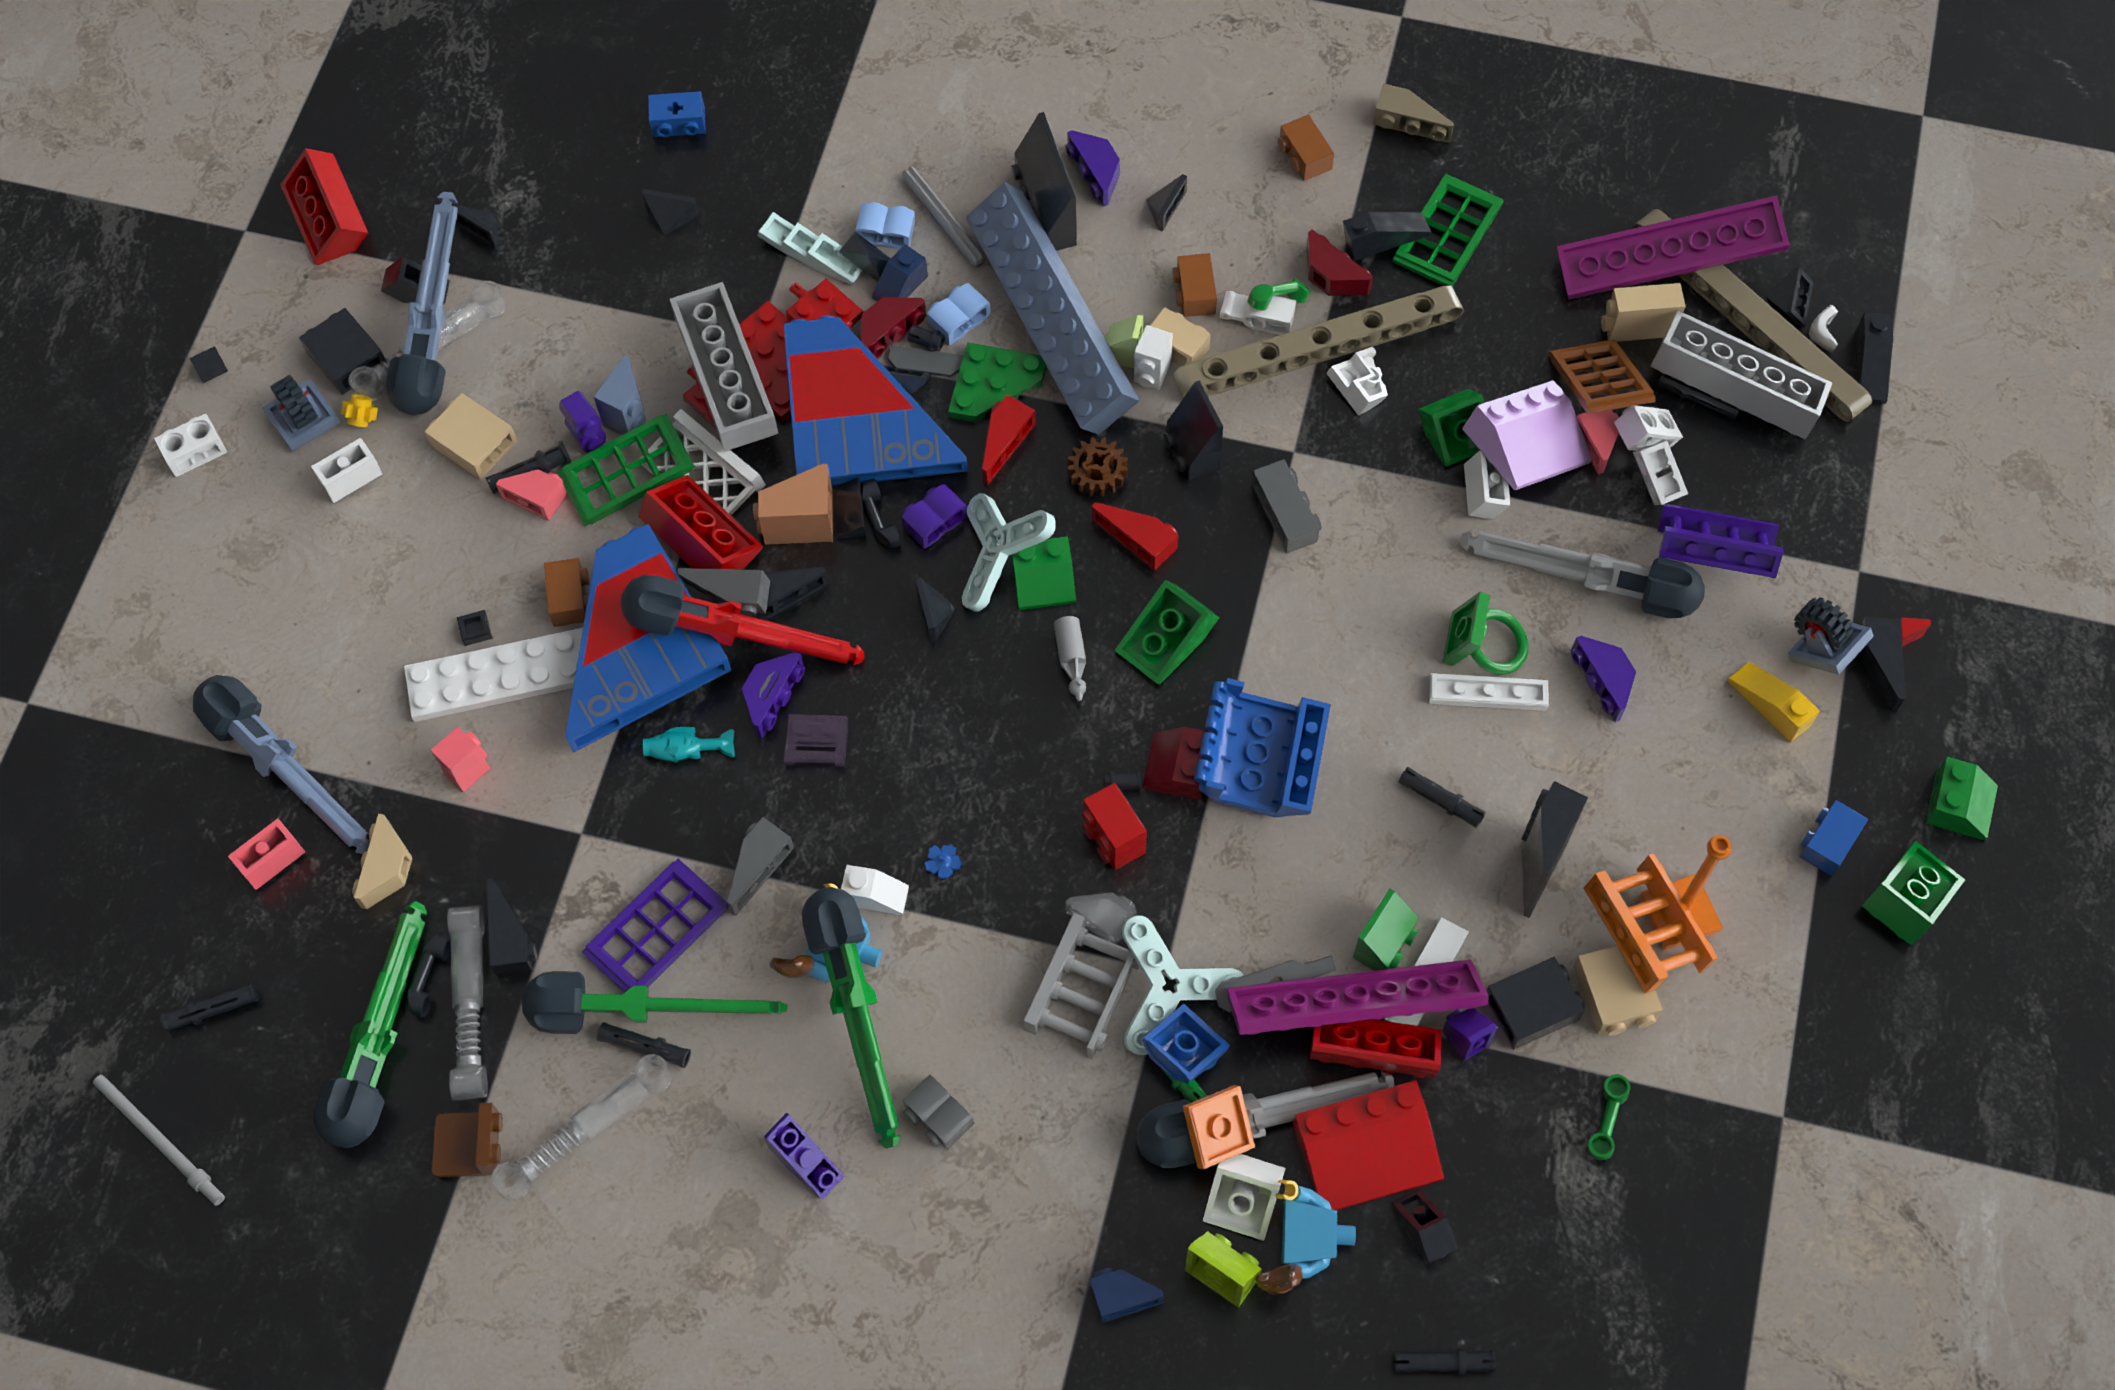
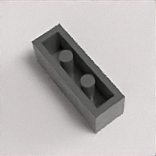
(1286, 506)

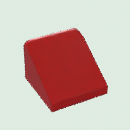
(1913, 629)

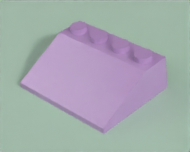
(1529, 435)

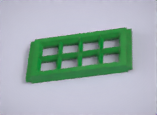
(1470, 193)
(579, 494)

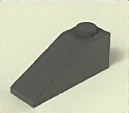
(726, 585)
(759, 857)

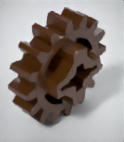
(1097, 468)

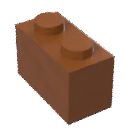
(1305, 147)
(1196, 285)
(566, 591)

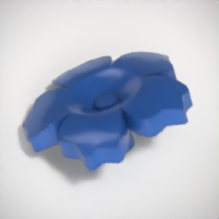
(943, 861)

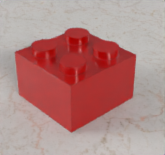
(1114, 827)

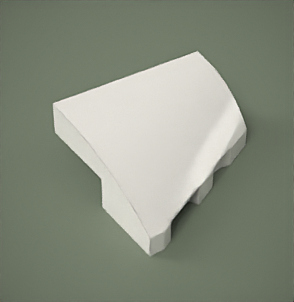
(1359, 381)

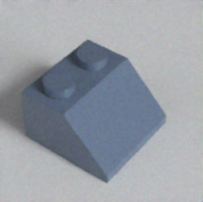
(620, 399)

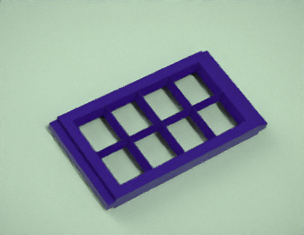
(696, 888)

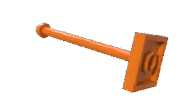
(1694, 894)

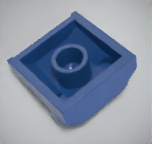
(1184, 1045)

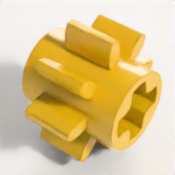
(359, 410)

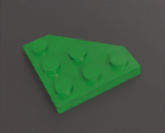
(989, 376)

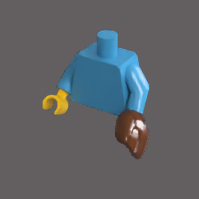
(814, 964)
(1308, 1238)

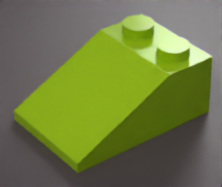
(1221, 1267)

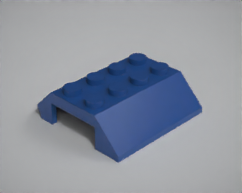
(1261, 751)

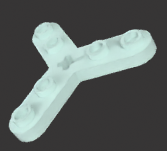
(992, 558)
(1159, 1004)

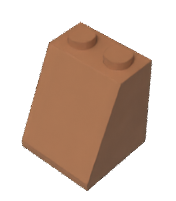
(797, 509)

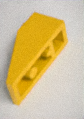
(1775, 699)

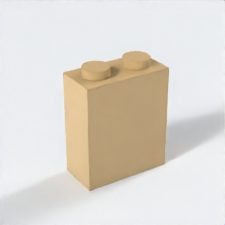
(1642, 311)
(470, 436)
(1614, 992)

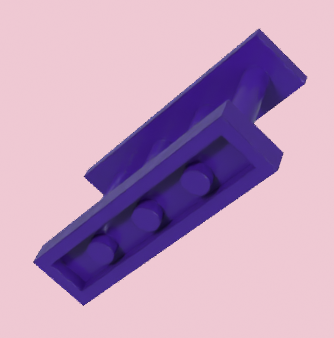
(1719, 541)

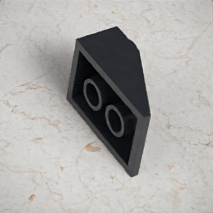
(1195, 434)

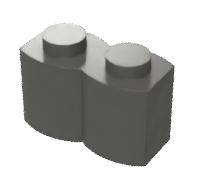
(937, 1112)

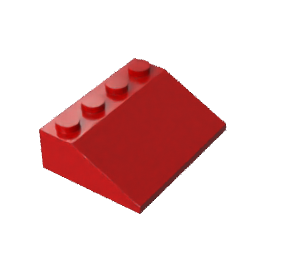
(1369, 1146)

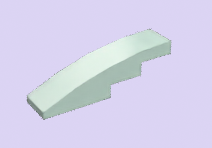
(812, 250)

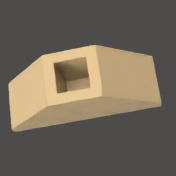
(383, 865)

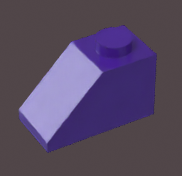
(1469, 1032)

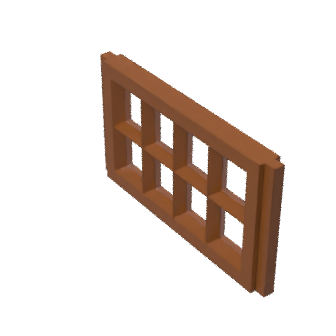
(1642, 396)

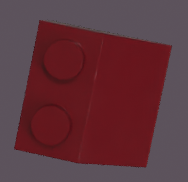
(1174, 762)

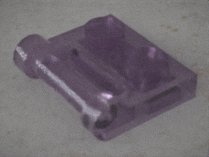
(816, 732)

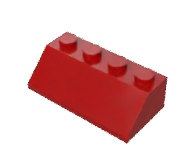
(323, 206)
(697, 526)
(1379, 1046)

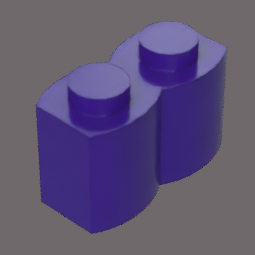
(582, 421)
(933, 515)

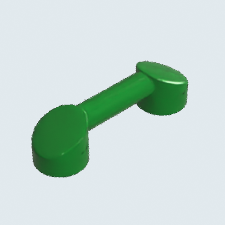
(1262, 294)
(1616, 1093)

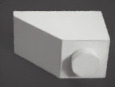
(875, 890)

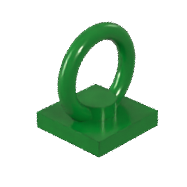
(1469, 628)

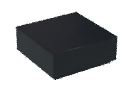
(208, 364)
(474, 627)

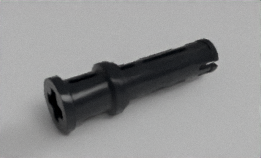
(543, 461)

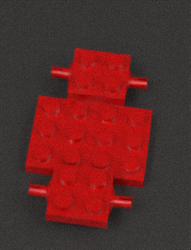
(766, 342)

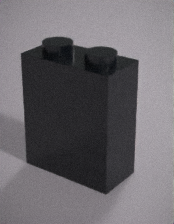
(340, 347)
(1535, 1002)

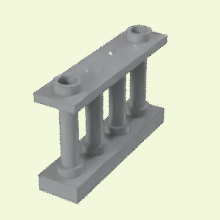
(1052, 988)

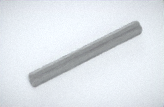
(943, 216)

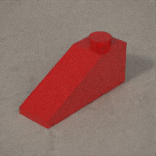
(1007, 429)
(1139, 533)

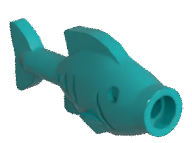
(682, 744)

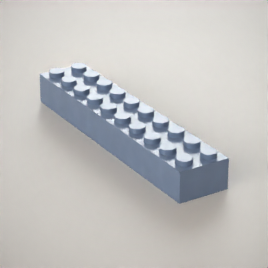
(1052, 309)

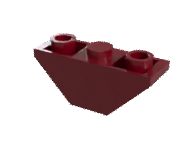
(1334, 270)
(889, 321)

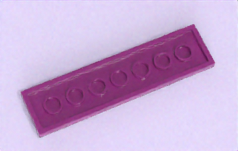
(1673, 247)
(1356, 997)

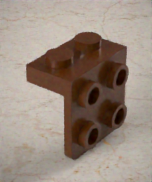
(467, 1142)

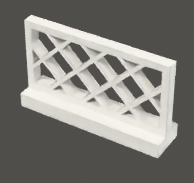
(712, 448)

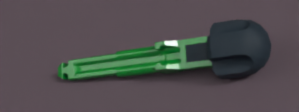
(834, 928)
(558, 1002)
(351, 1104)

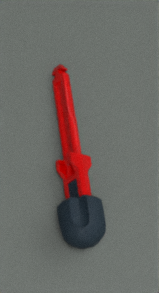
(660, 605)

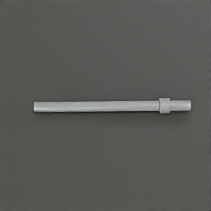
(197, 1178)

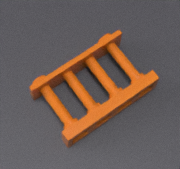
(1627, 933)

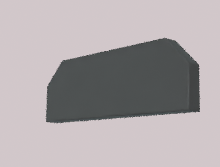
(935, 362)

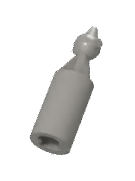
(1071, 652)

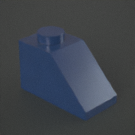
(901, 274)
(1122, 1293)

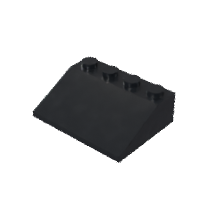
(1046, 184)
(1547, 838)

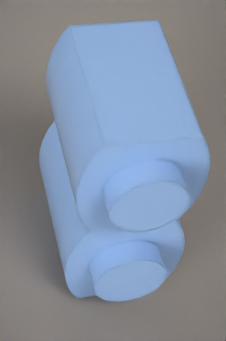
(886, 225)
(958, 313)

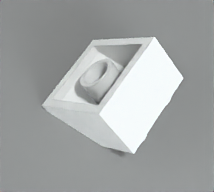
(1244, 1195)

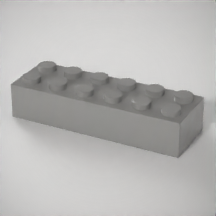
(724, 366)
(1742, 375)

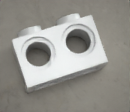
(1647, 426)
(192, 447)
(1660, 473)

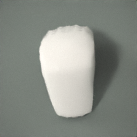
(1819, 333)

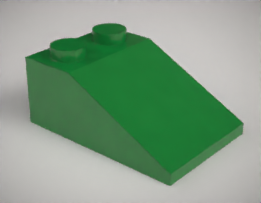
(1166, 632)
(1913, 893)

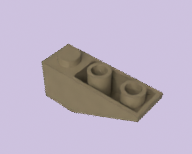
(1406, 112)

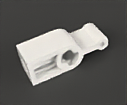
(1275, 319)

